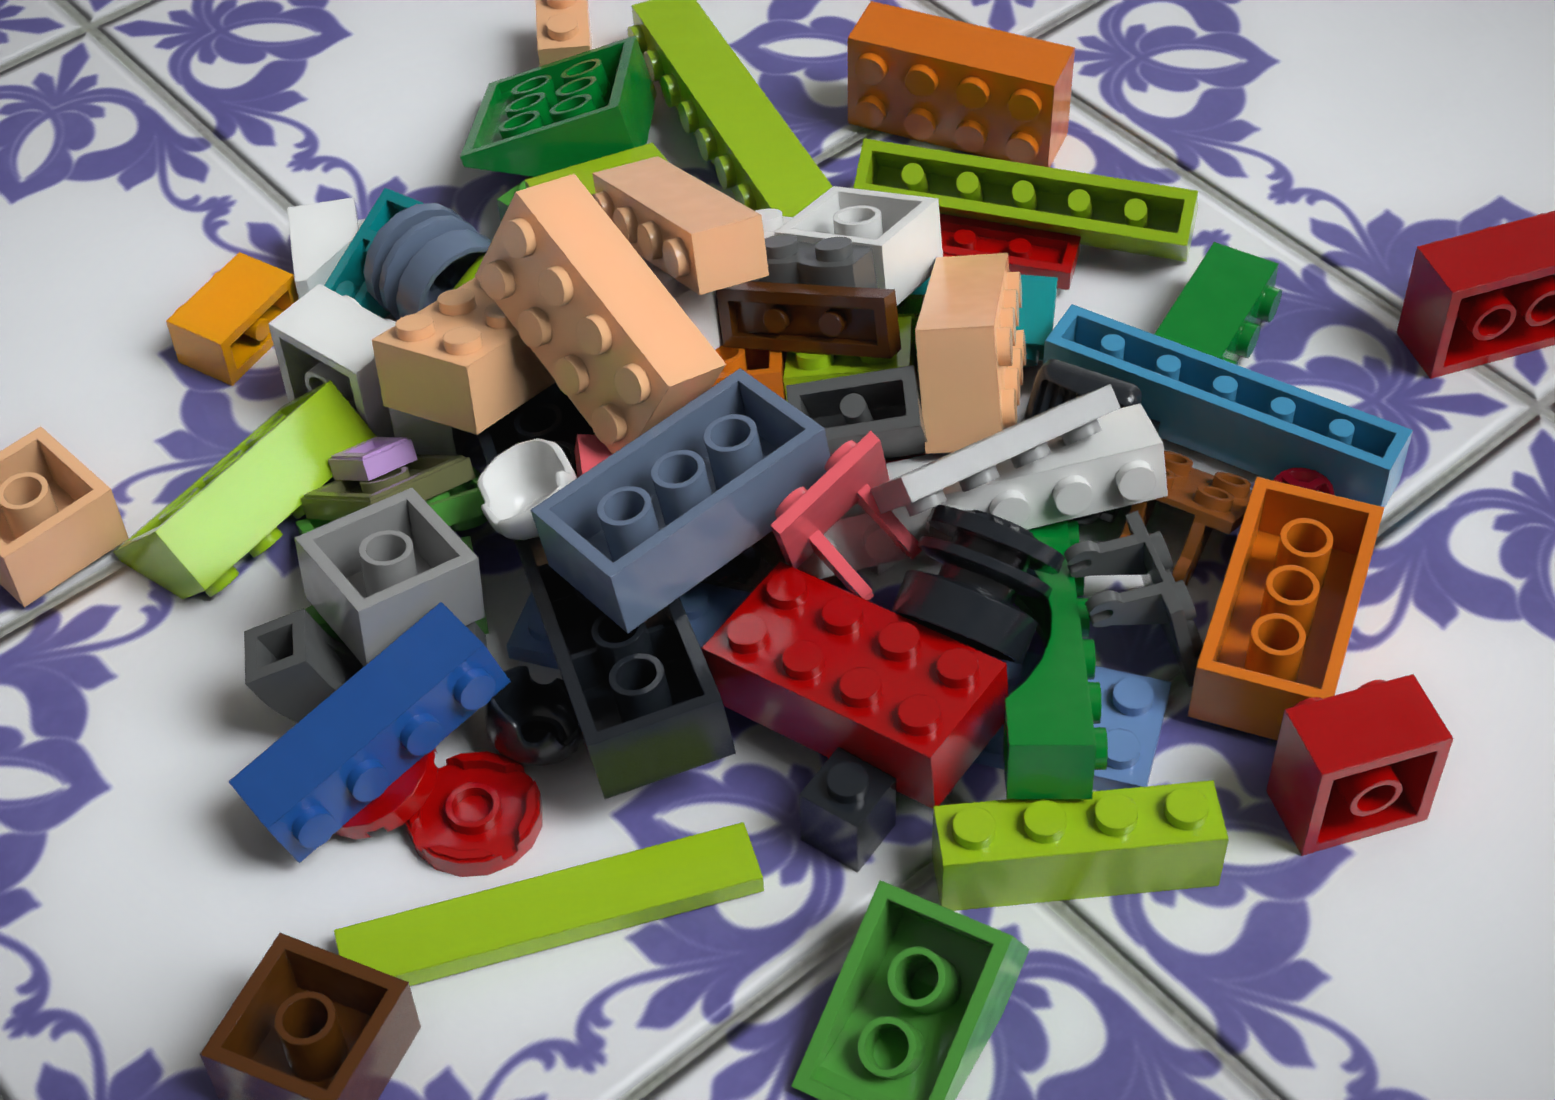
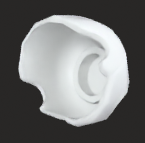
(521, 481)

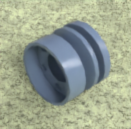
(420, 257)

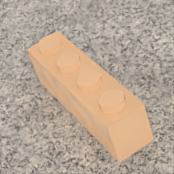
(683, 224)

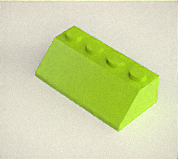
(245, 496)

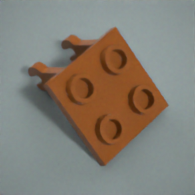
(1215, 501)

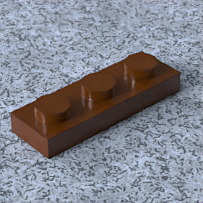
(810, 319)

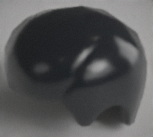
(532, 720)

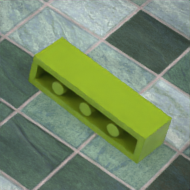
(1078, 847)

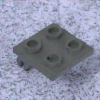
(1158, 602)

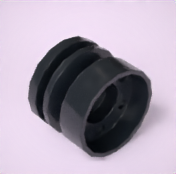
(978, 582)

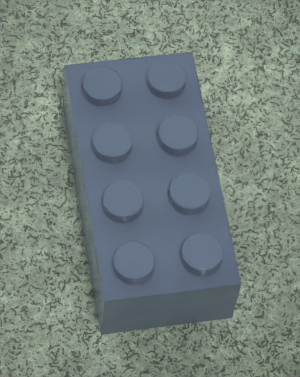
(680, 498)

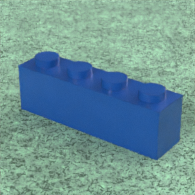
(369, 732)

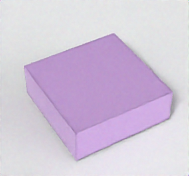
(372, 458)

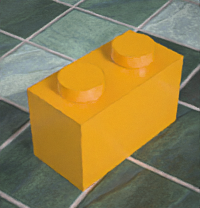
(227, 319)

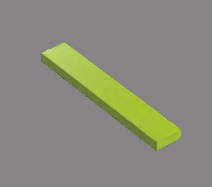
(557, 907)

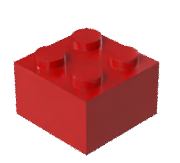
(1358, 763)

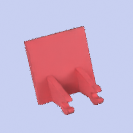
(810, 513)

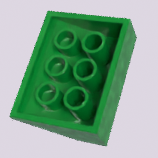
(564, 113)

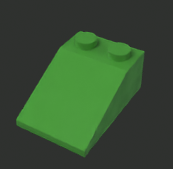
(910, 1003)

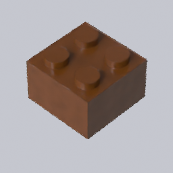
(311, 1029)

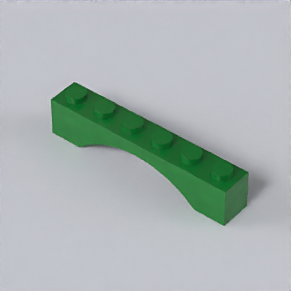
(1052, 715)

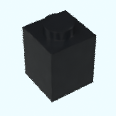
(847, 809)

